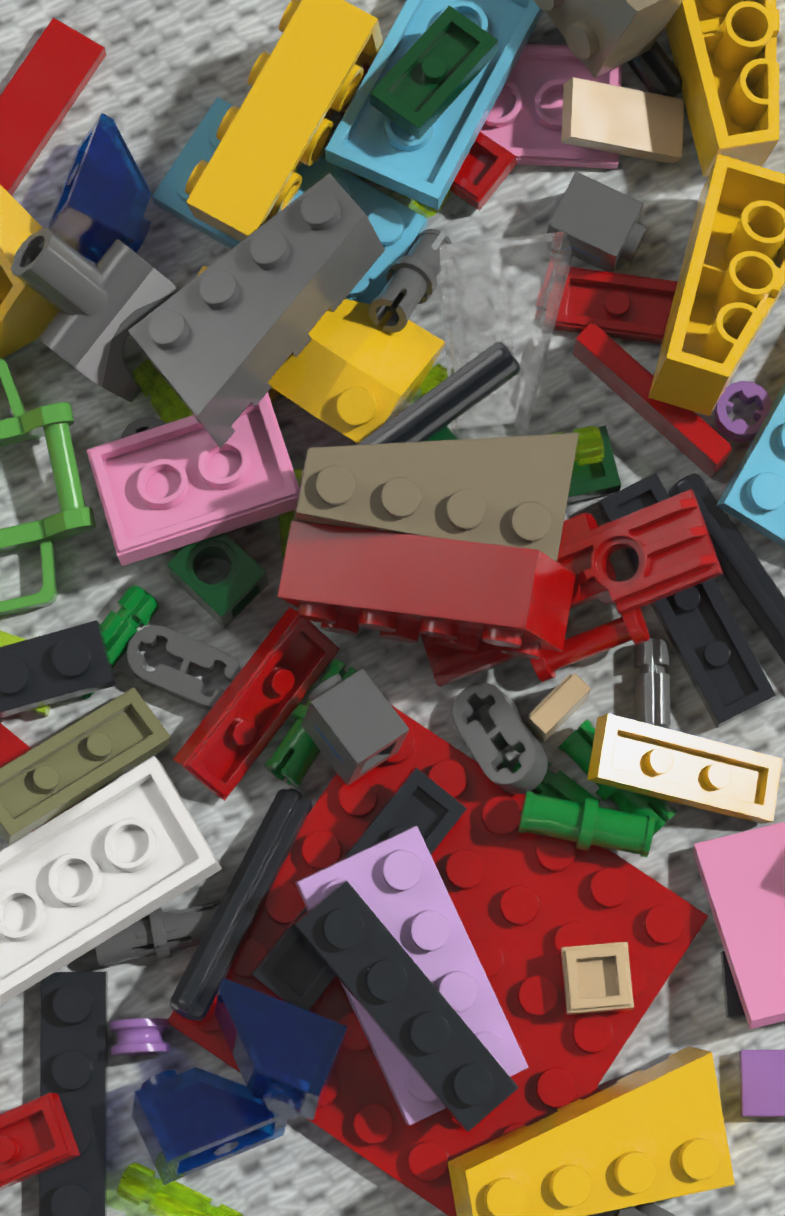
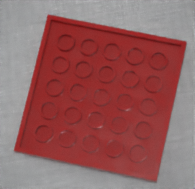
(519, 907)

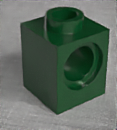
(232, 595)

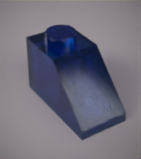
(102, 195)
(279, 1048)
(199, 1121)

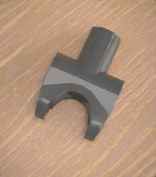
(93, 304)

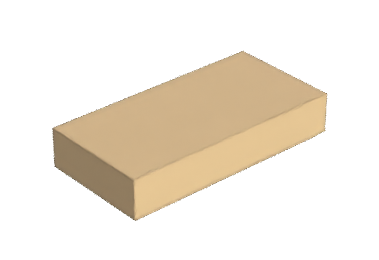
(622, 120)

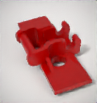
(672, 557)

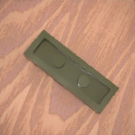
(77, 763)

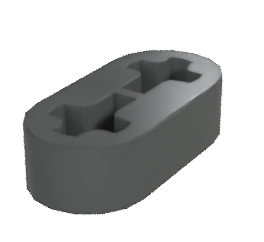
(191, 654)
(489, 745)

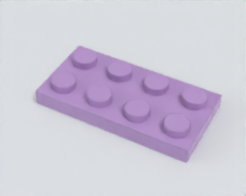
(414, 905)

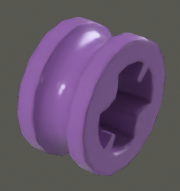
(748, 393)
(139, 1037)

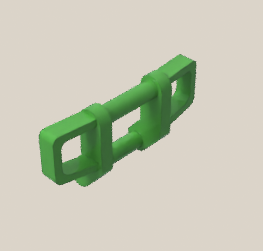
(74, 518)

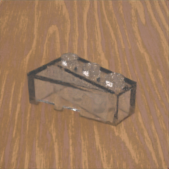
(505, 295)

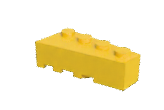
(728, 76)
(284, 115)
(724, 285)
(618, 1149)

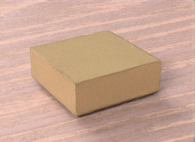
(558, 706)
(597, 978)

